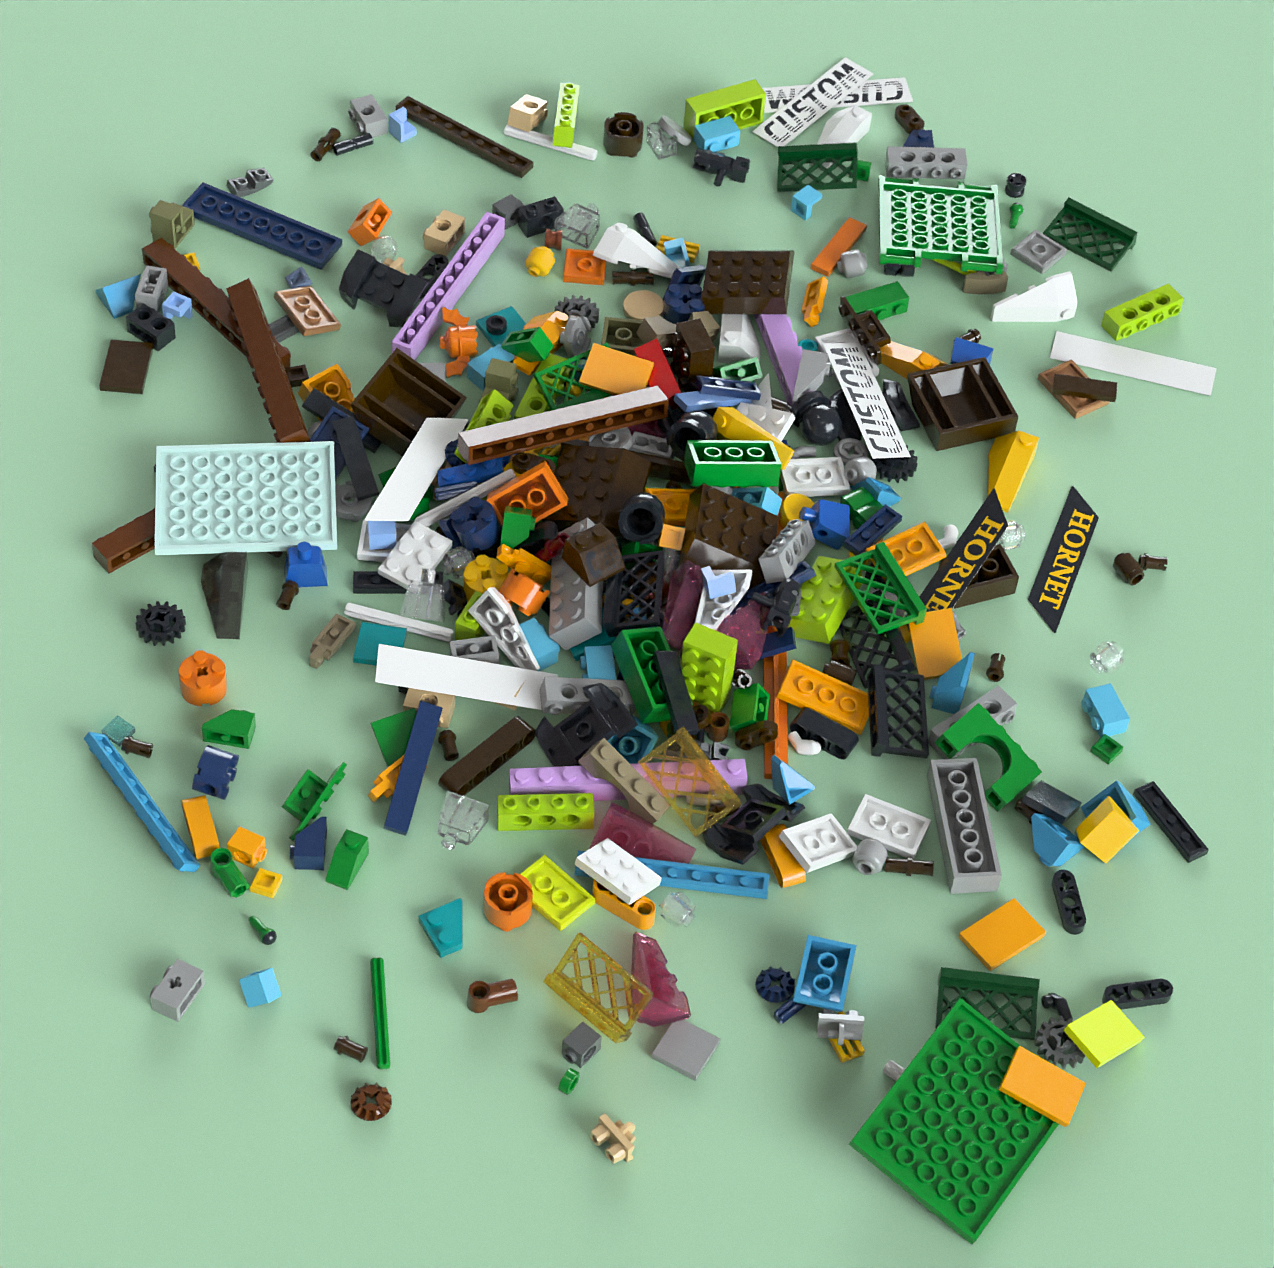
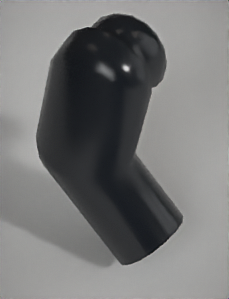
(1057, 1003)

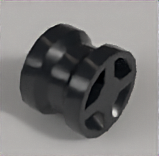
(1015, 185)

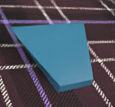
(119, 296)
(880, 491)
(788, 782)

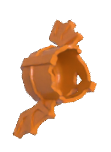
(458, 341)

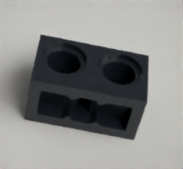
(150, 327)

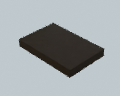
(126, 366)

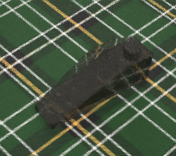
(224, 590)

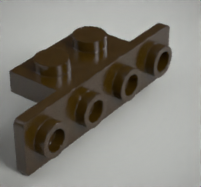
(868, 329)

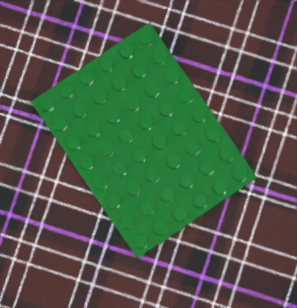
(951, 1130)

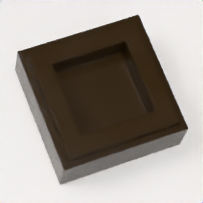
(297, 375)

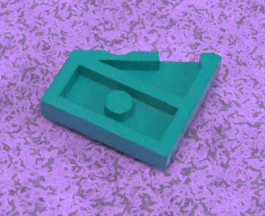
(444, 927)

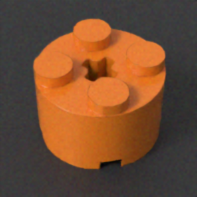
(523, 592)
(202, 679)
(507, 900)

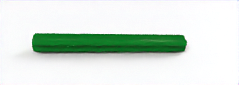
(380, 1013)

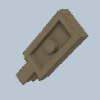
(330, 639)

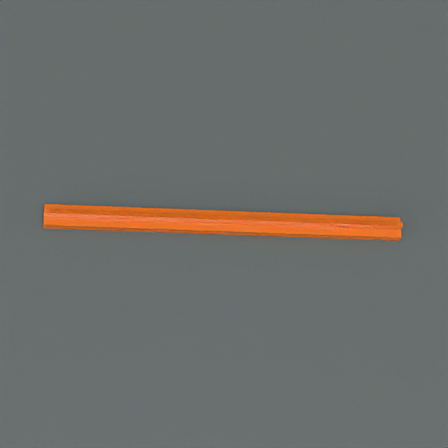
(773, 674)

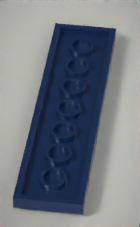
(263, 226)

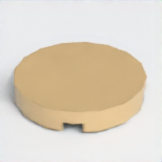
(642, 305)

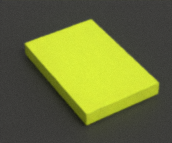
(556, 893)
(1103, 1034)

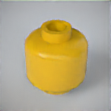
(539, 261)

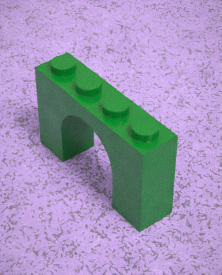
(980, 727)

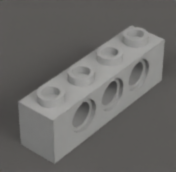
(926, 162)
(787, 551)
(555, 689)
(997, 702)

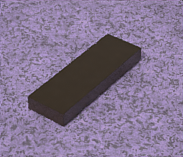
(1084, 388)

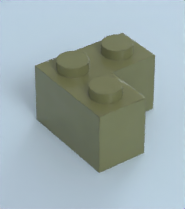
(171, 222)
(503, 378)

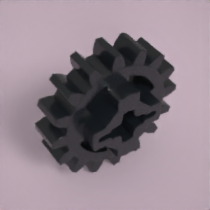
(896, 467)
(160, 623)

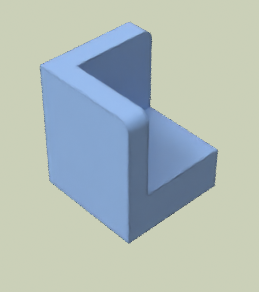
(399, 126)
(177, 305)
(382, 534)
(717, 585)

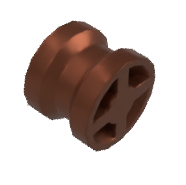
(553, 239)

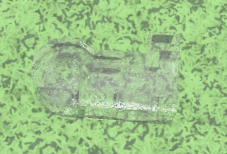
(660, 143)

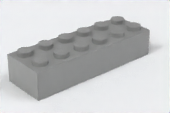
(573, 604)
(963, 826)

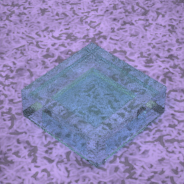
(118, 730)

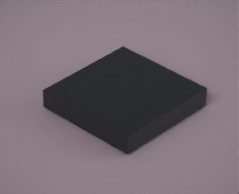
(1051, 802)

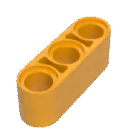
(200, 826)
(783, 863)
(629, 913)

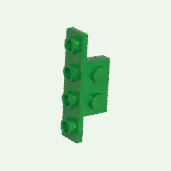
(308, 795)

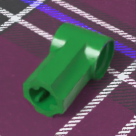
(228, 873)

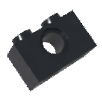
(539, 216)

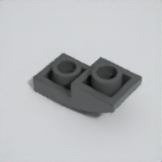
(253, 182)

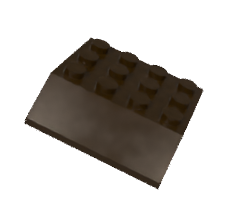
(747, 281)
(401, 399)
(961, 403)
(597, 484)
(726, 533)

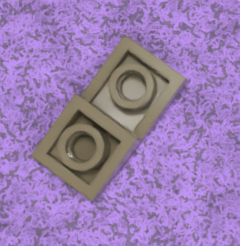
(981, 284)

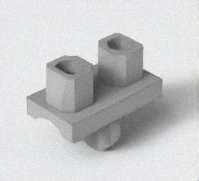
(840, 1026)

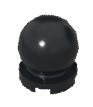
(816, 419)
(690, 426)
(641, 518)

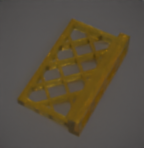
(704, 767)
(591, 1007)

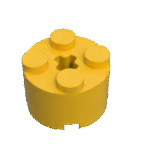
(483, 574)

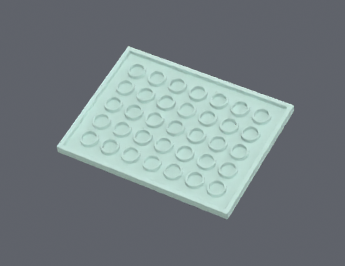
(244, 497)

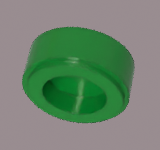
(569, 1081)

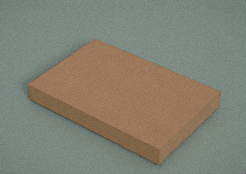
(307, 310)
(1074, 405)

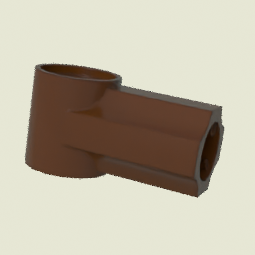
(718, 727)
(491, 994)

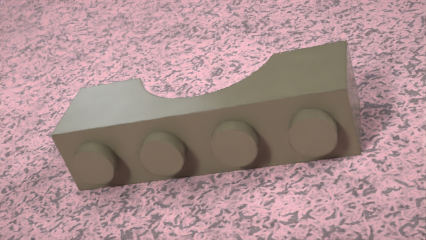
(661, 329)
(608, 764)

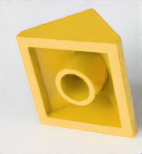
(1106, 830)

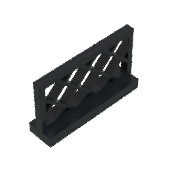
(615, 596)
(894, 637)
(879, 718)

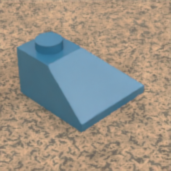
(952, 686)
(636, 742)
(1123, 800)
(1053, 841)

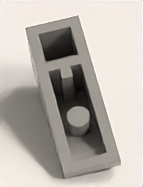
(810, 373)

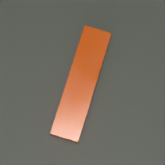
(840, 243)

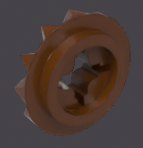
(371, 1111)

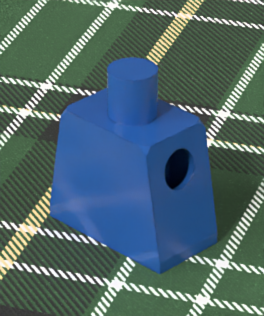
(966, 350)
(828, 522)
(306, 566)

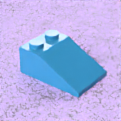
(825, 973)

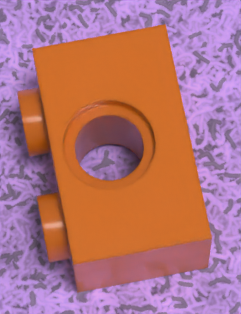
(369, 222)

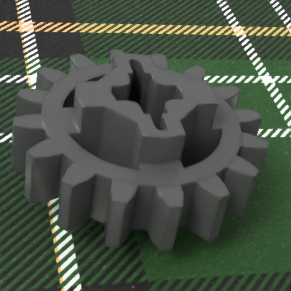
(579, 307)
(1049, 1041)

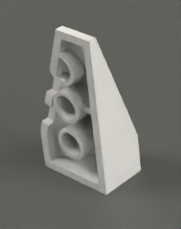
(845, 127)
(628, 246)
(1044, 303)
(737, 339)
(713, 611)
(498, 619)

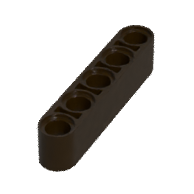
(487, 757)

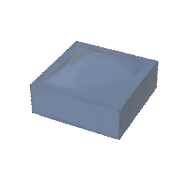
(298, 279)

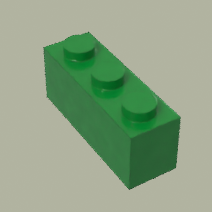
(882, 300)

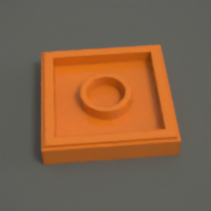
(583, 267)

